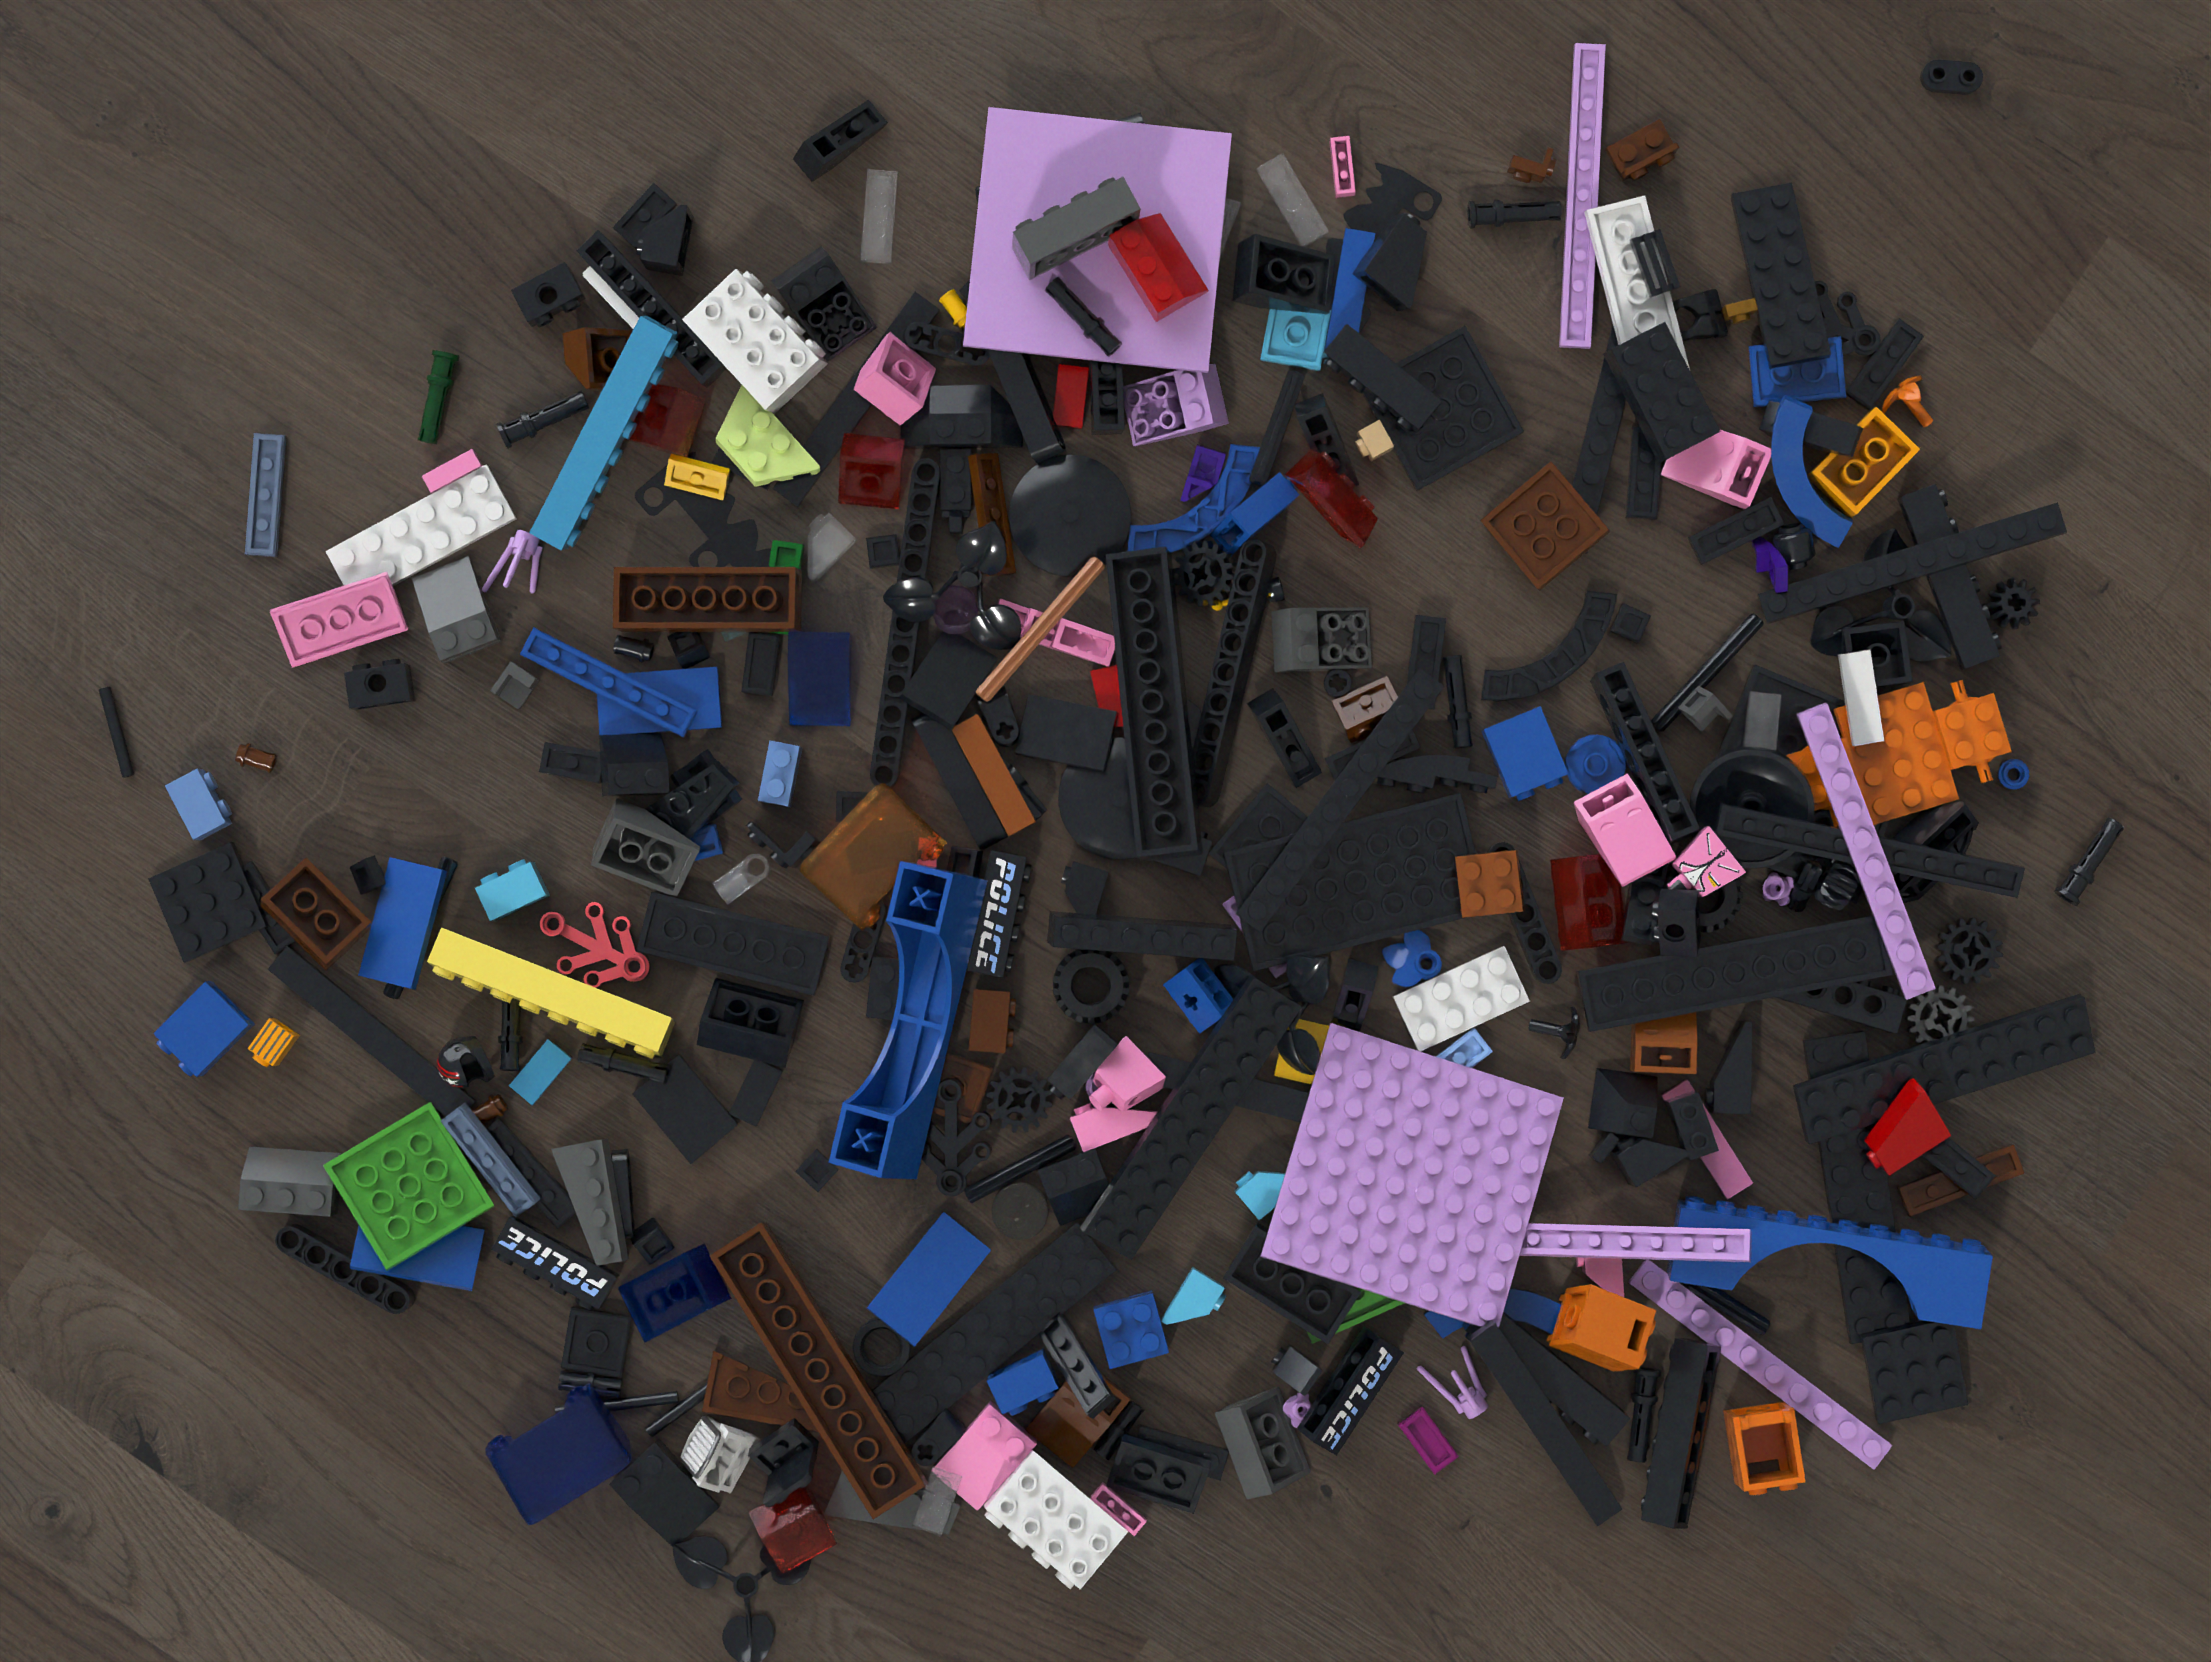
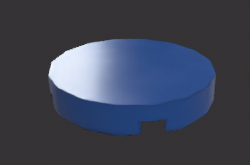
(1594, 763)

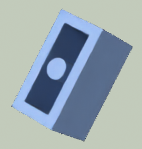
(780, 774)
(199, 803)

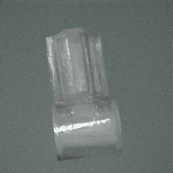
(741, 879)

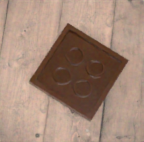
(1545, 526)

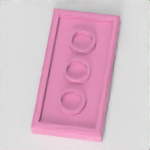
(339, 619)

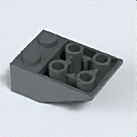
(1321, 639)

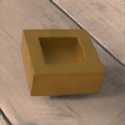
(1740, 311)

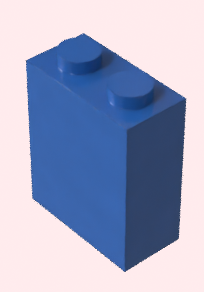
(1525, 753)
(203, 1029)

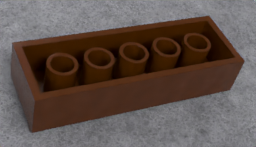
(707, 599)

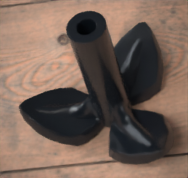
(1566, 1032)

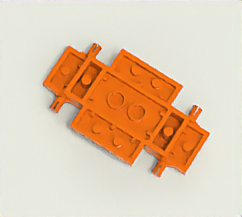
(1918, 751)

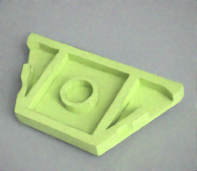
(761, 443)

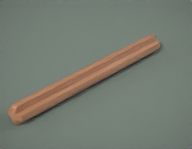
(1040, 629)

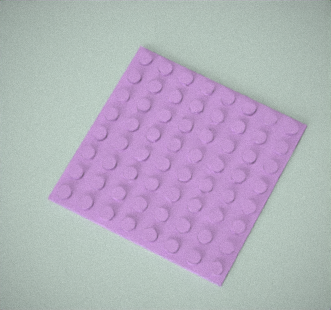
(1045, 162)
(1412, 1177)

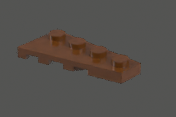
(751, 1395)

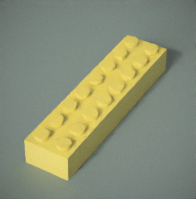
(551, 992)

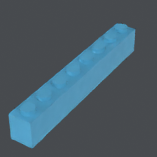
(604, 433)

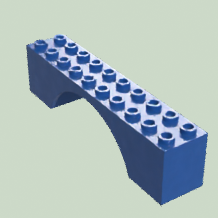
(890, 1114)
(1940, 1276)

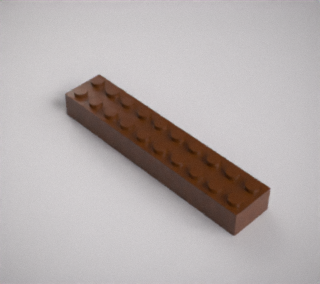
(819, 1370)

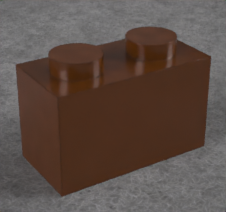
(990, 1021)

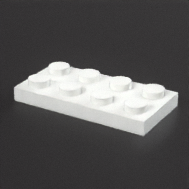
(1461, 998)

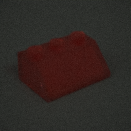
(1333, 497)
(1587, 902)

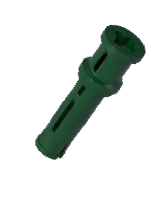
(439, 382)

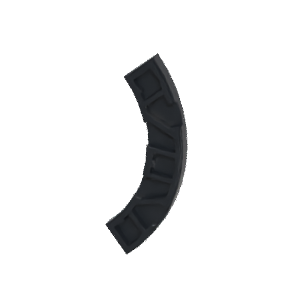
(1561, 662)

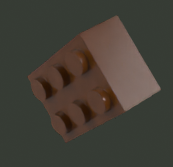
(315, 914)

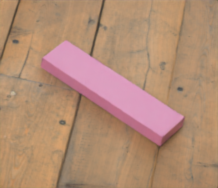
(1723, 1164)

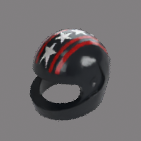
(463, 1061)

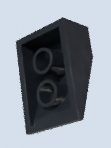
(1283, 276)
(664, 1493)

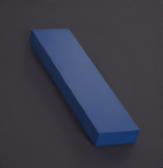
(1349, 290)

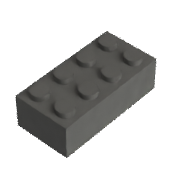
(1074, 227)

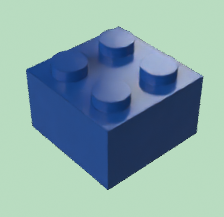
(1131, 1329)
(1023, 1382)

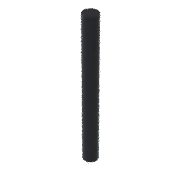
(637, 1401)

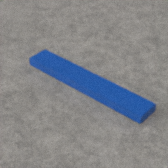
(608, 682)

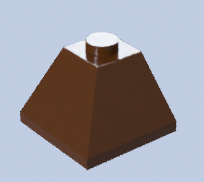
(593, 353)

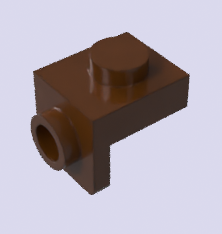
(1527, 170)

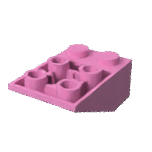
(1721, 467)
(1624, 830)

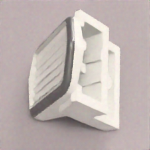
(717, 1454)

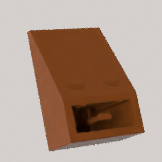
(1665, 1045)

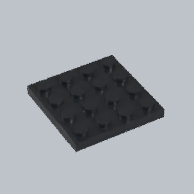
(1467, 421)

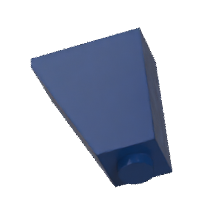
(1255, 513)

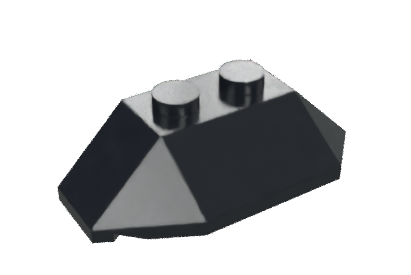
(962, 419)
(1940, 827)

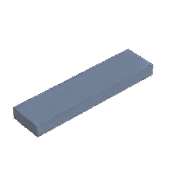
(265, 495)
(490, 1159)

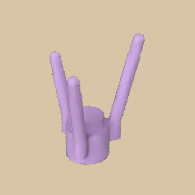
(523, 547)
(1470, 1400)

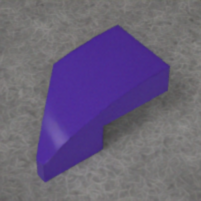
(1203, 471)
(1771, 560)

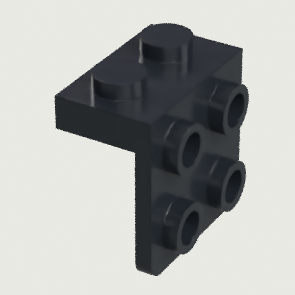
(794, 856)
(787, 1459)

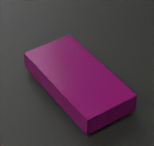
(1428, 1440)

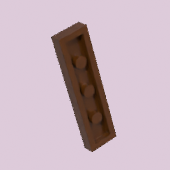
(990, 500)
(1939, 1189)

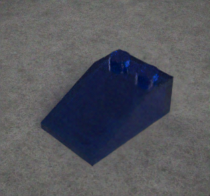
(819, 678)
(674, 1292)

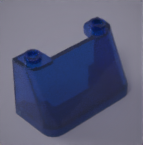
(561, 1456)

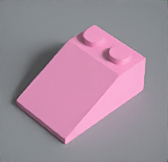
(987, 1454)

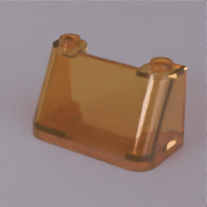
(864, 853)

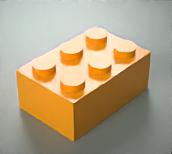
(1877, 459)

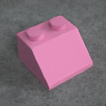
(895, 379)

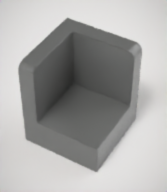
(515, 685)
(1702, 708)

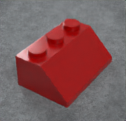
(1156, 265)

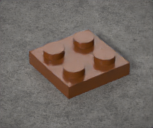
(1490, 883)

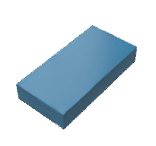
(540, 1071)

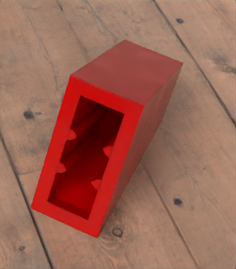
(1905, 1130)

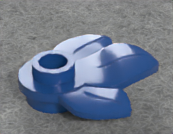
(1407, 959)

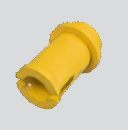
(955, 308)

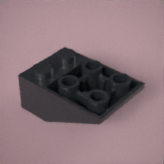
(824, 303)

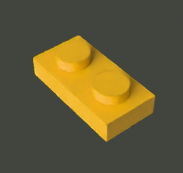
(697, 476)

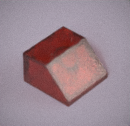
(668, 420)
(871, 471)
(793, 1529)

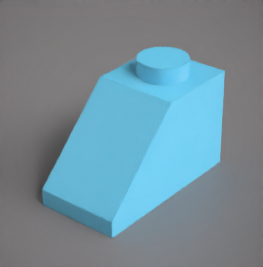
(1260, 1191)
(1194, 1298)

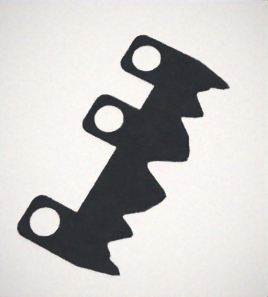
(1387, 200)
(729, 542)

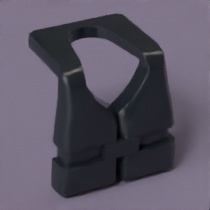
(1708, 319)

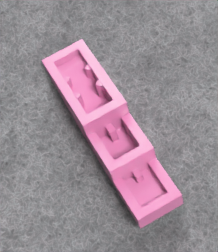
(1069, 636)

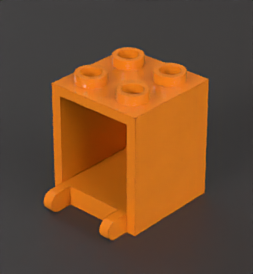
(1603, 1328)
(1764, 1435)

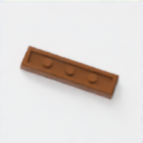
(993, 775)

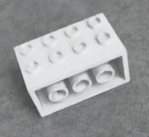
(756, 340)
(1054, 1521)

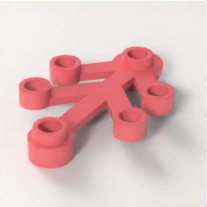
(600, 948)

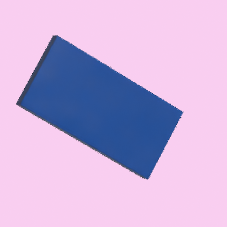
(692, 686)
(402, 923)
(444, 1263)
(928, 1279)

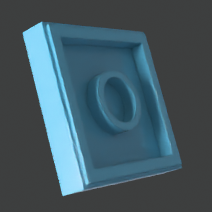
(1295, 338)

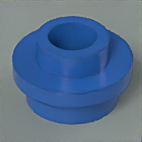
(2020, 767)

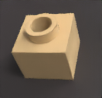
(1373, 441)

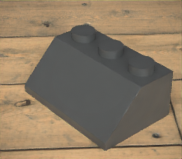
(288, 1182)
(1262, 1443)

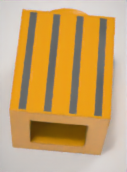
(273, 1043)

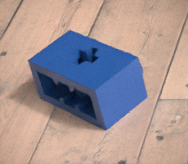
(1199, 994)

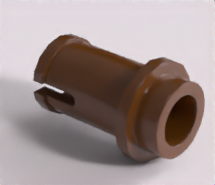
(256, 758)
(490, 1109)

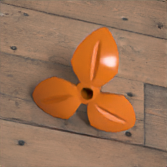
(1910, 395)

